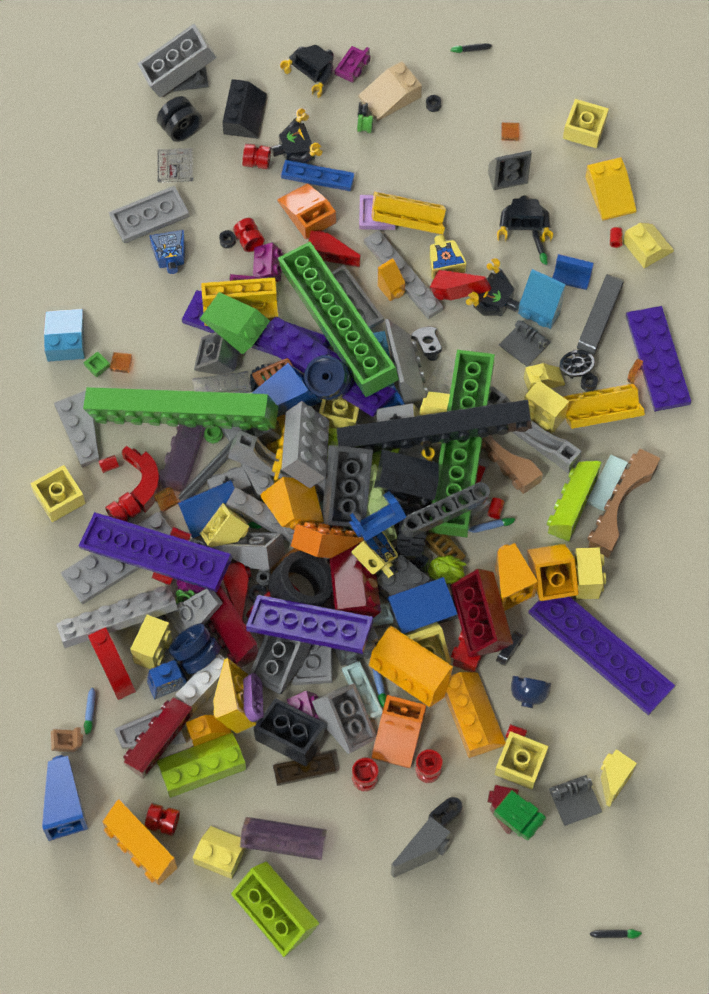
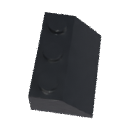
(244, 109)
(407, 475)
(290, 732)

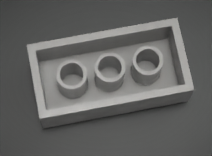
(176, 60)
(305, 445)

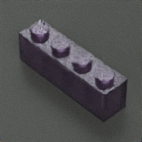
(181, 457)
(283, 838)

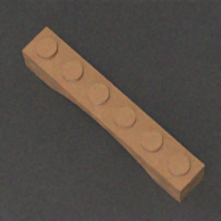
(520, 470)
(640, 472)

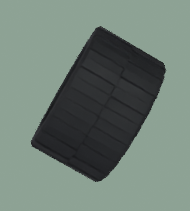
(310, 567)

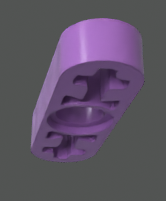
(253, 697)

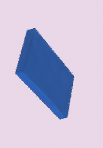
(201, 507)
(422, 605)

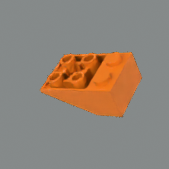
(308, 210)
(323, 539)
(398, 731)

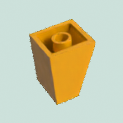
(292, 503)
(554, 571)
(513, 577)

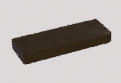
(293, 771)

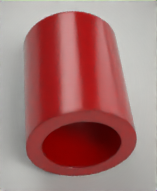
(616, 237)
(108, 464)
(495, 508)
(520, 731)

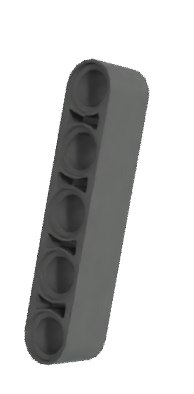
(600, 314)
(450, 502)

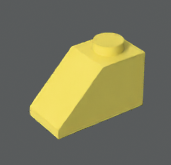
(547, 374)

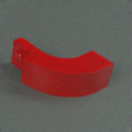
(149, 482)
(111, 663)

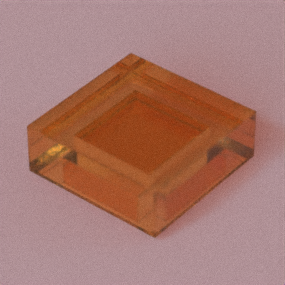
(509, 131)
(121, 362)
(635, 370)
(166, 499)

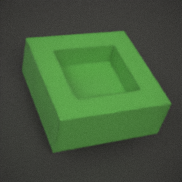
(96, 364)

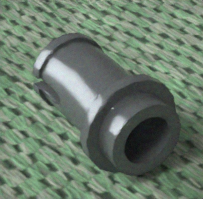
(259, 578)

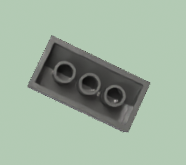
(346, 484)

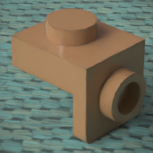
(66, 740)

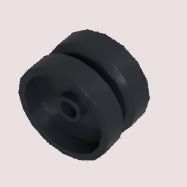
(179, 119)

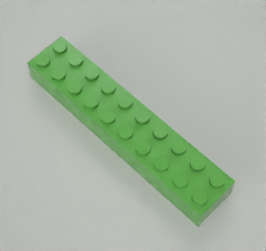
(338, 319)
(181, 408)
(461, 458)

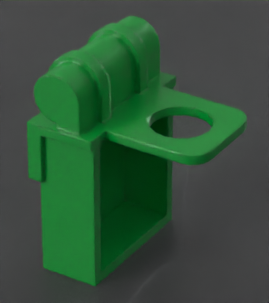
(519, 815)

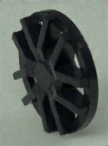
(576, 364)

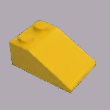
(610, 188)
(230, 698)

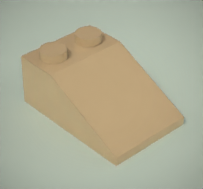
(391, 91)

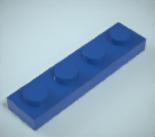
(317, 175)

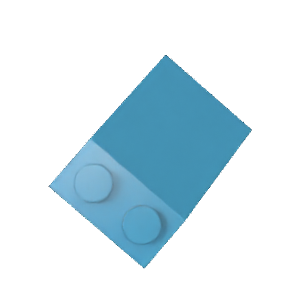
(542, 299)
(64, 335)

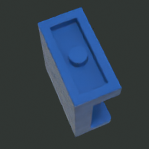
(379, 520)

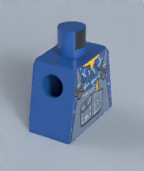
(169, 250)
(166, 679)

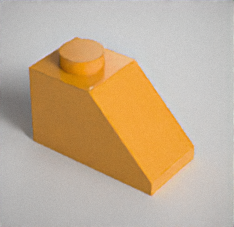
(390, 280)
(205, 729)

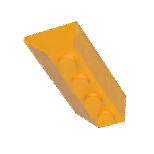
(411, 667)
(473, 714)
(139, 843)

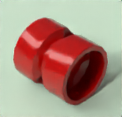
(256, 156)
(248, 234)
(124, 508)
(428, 766)
(365, 774)
(162, 819)

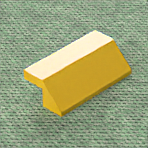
(408, 213)
(252, 292)
(603, 406)

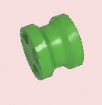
(365, 123)

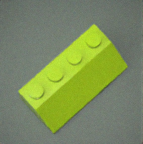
(573, 499)
(201, 765)
(274, 908)

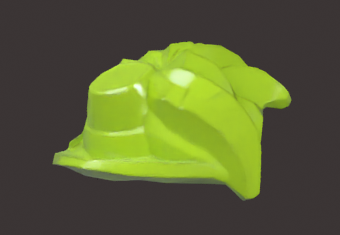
(447, 567)

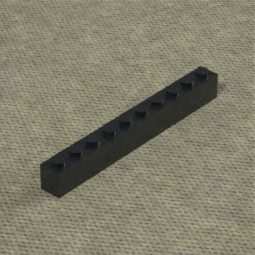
(438, 427)

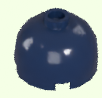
(529, 691)

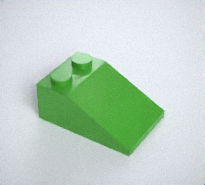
(234, 321)

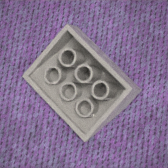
(406, 364)

